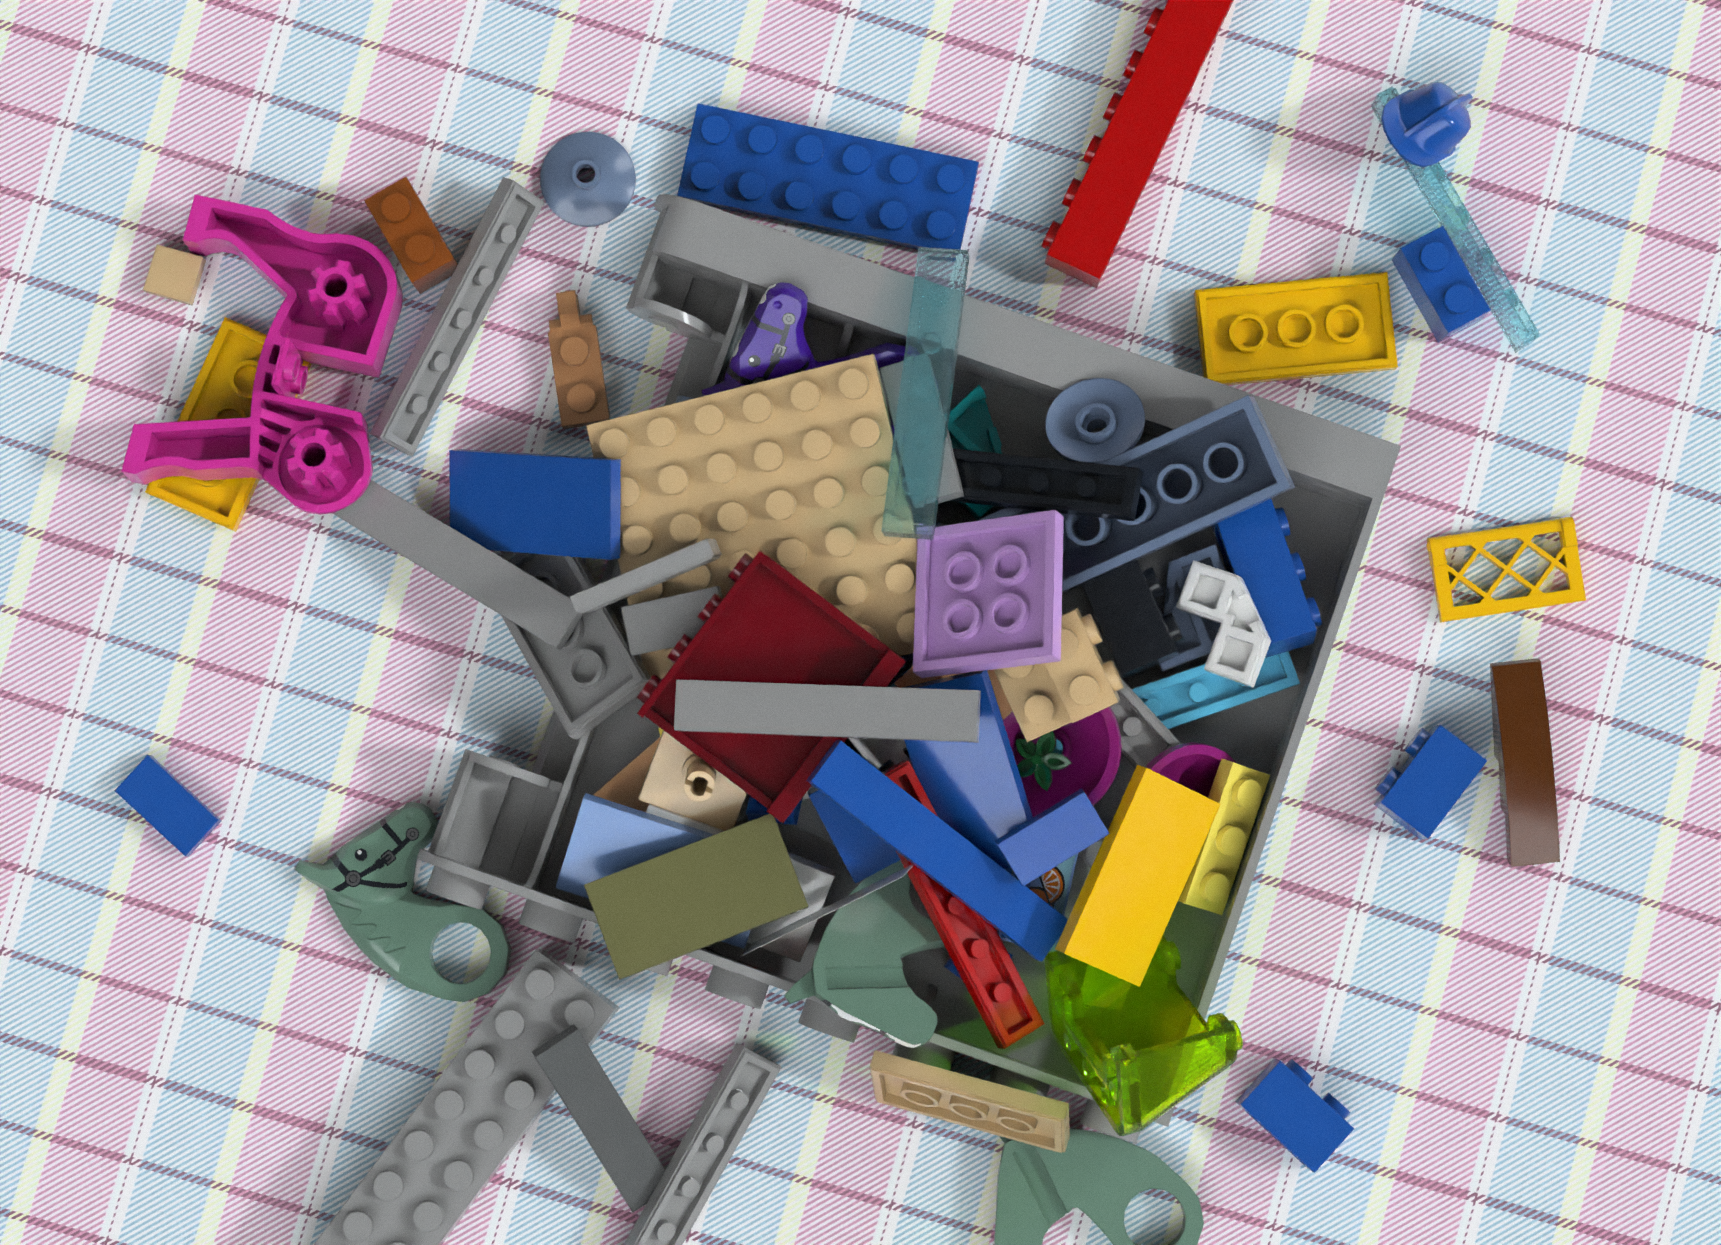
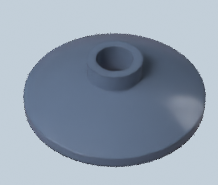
(594, 201)
(1091, 406)

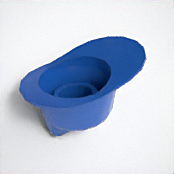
(1426, 123)

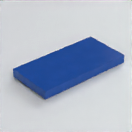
(537, 502)
(973, 783)

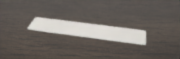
(871, 888)

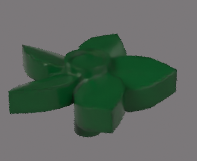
(1040, 759)

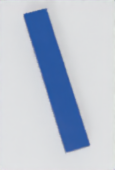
(938, 850)

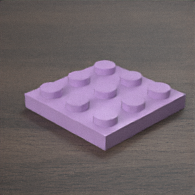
(989, 595)

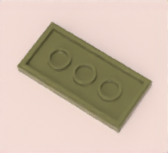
(696, 896)

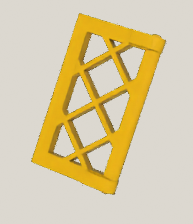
(1524, 533)

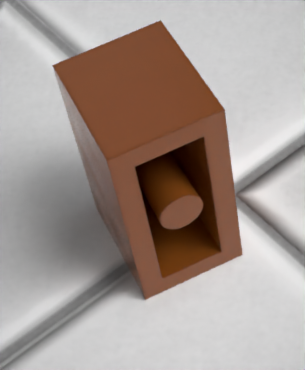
(412, 235)

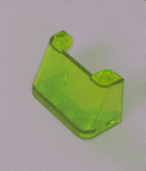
(1132, 1043)

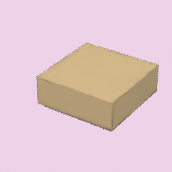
(174, 275)

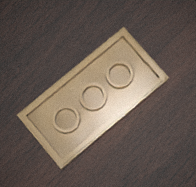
(970, 1102)

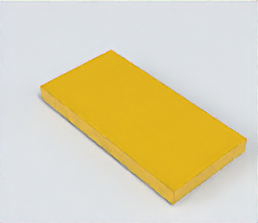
(1296, 329)
(219, 392)
(1138, 876)

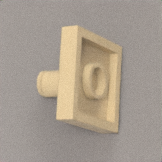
(690, 786)

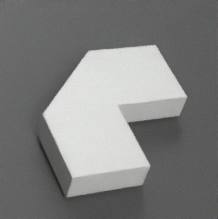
(1241, 635)

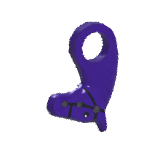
(777, 344)

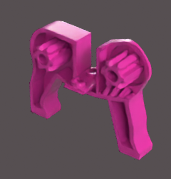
(335, 315)

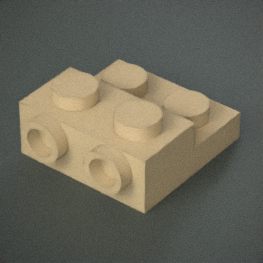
(1066, 690)

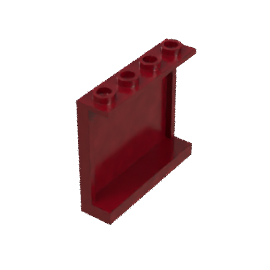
(768, 633)

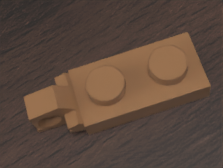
(577, 365)

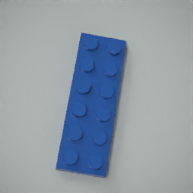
(827, 180)

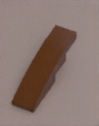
(1524, 762)

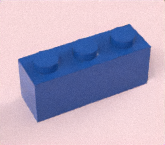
(1258, 552)

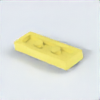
(1215, 869)

